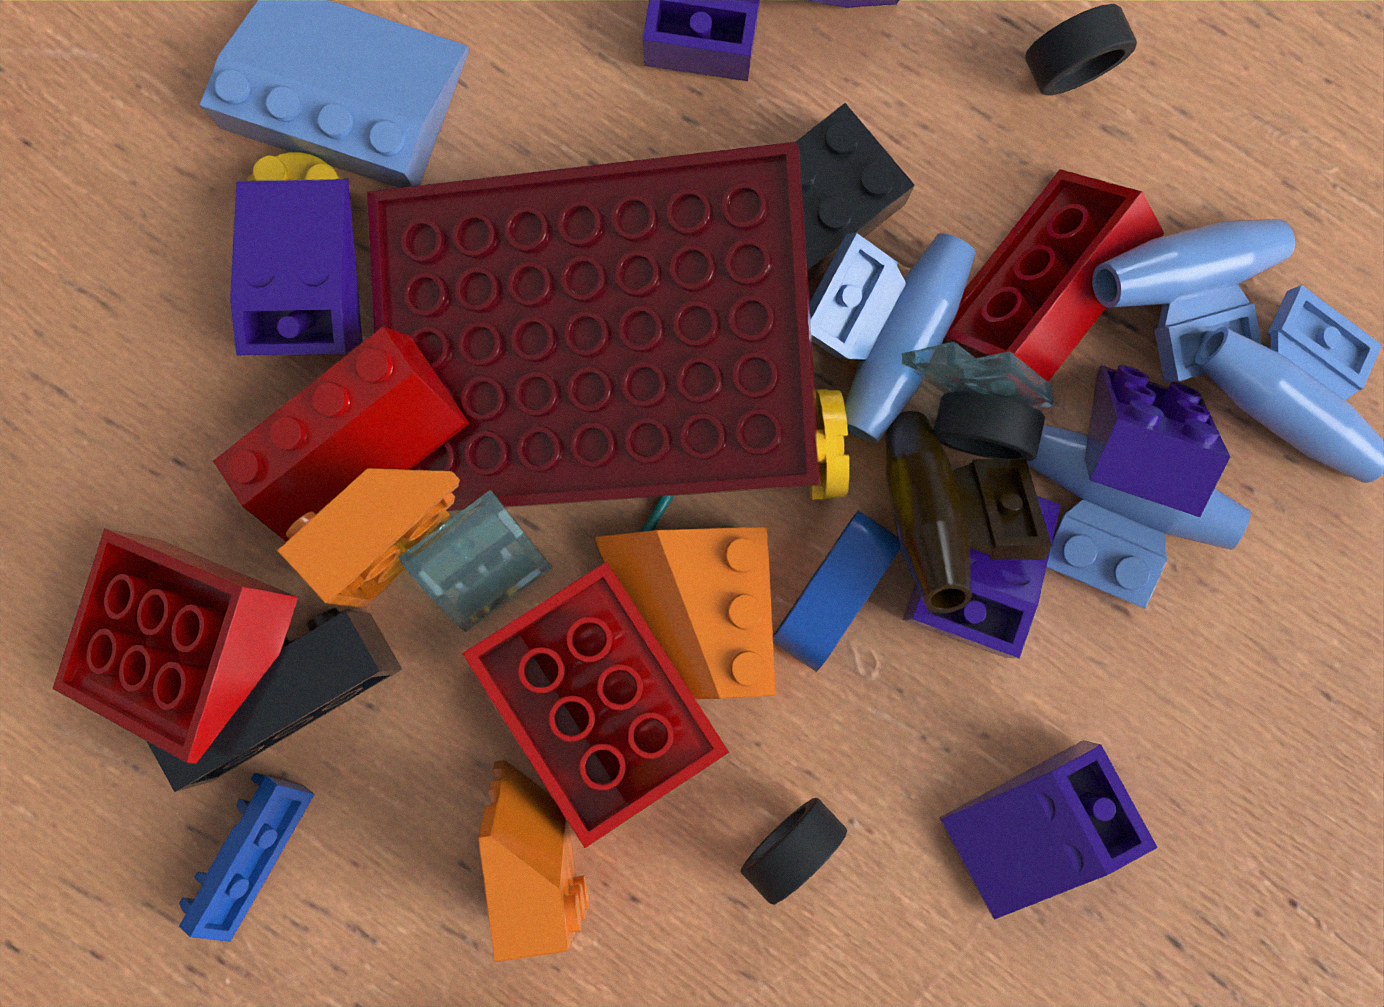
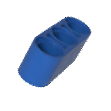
(837, 591)

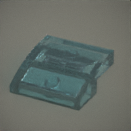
(1001, 374)
(475, 561)

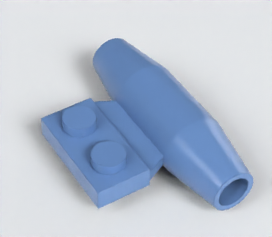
(1196, 283)
(877, 315)
(1303, 382)
(1118, 537)

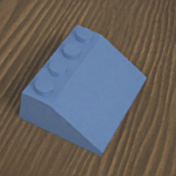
(336, 87)

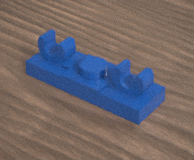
(245, 859)

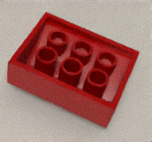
(170, 642)
(595, 704)

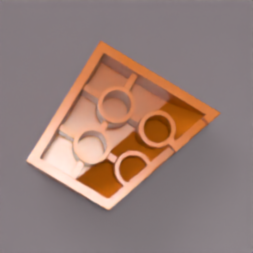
(356, 539)
(704, 603)
(528, 869)

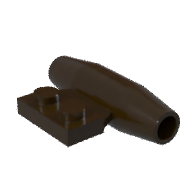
(949, 511)

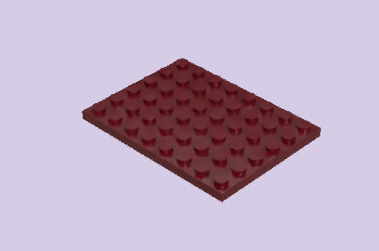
(610, 325)

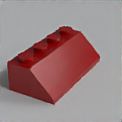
(1038, 282)
(365, 412)

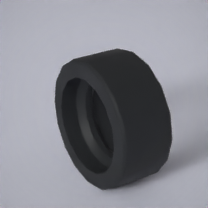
(1080, 49)
(989, 425)
(794, 851)

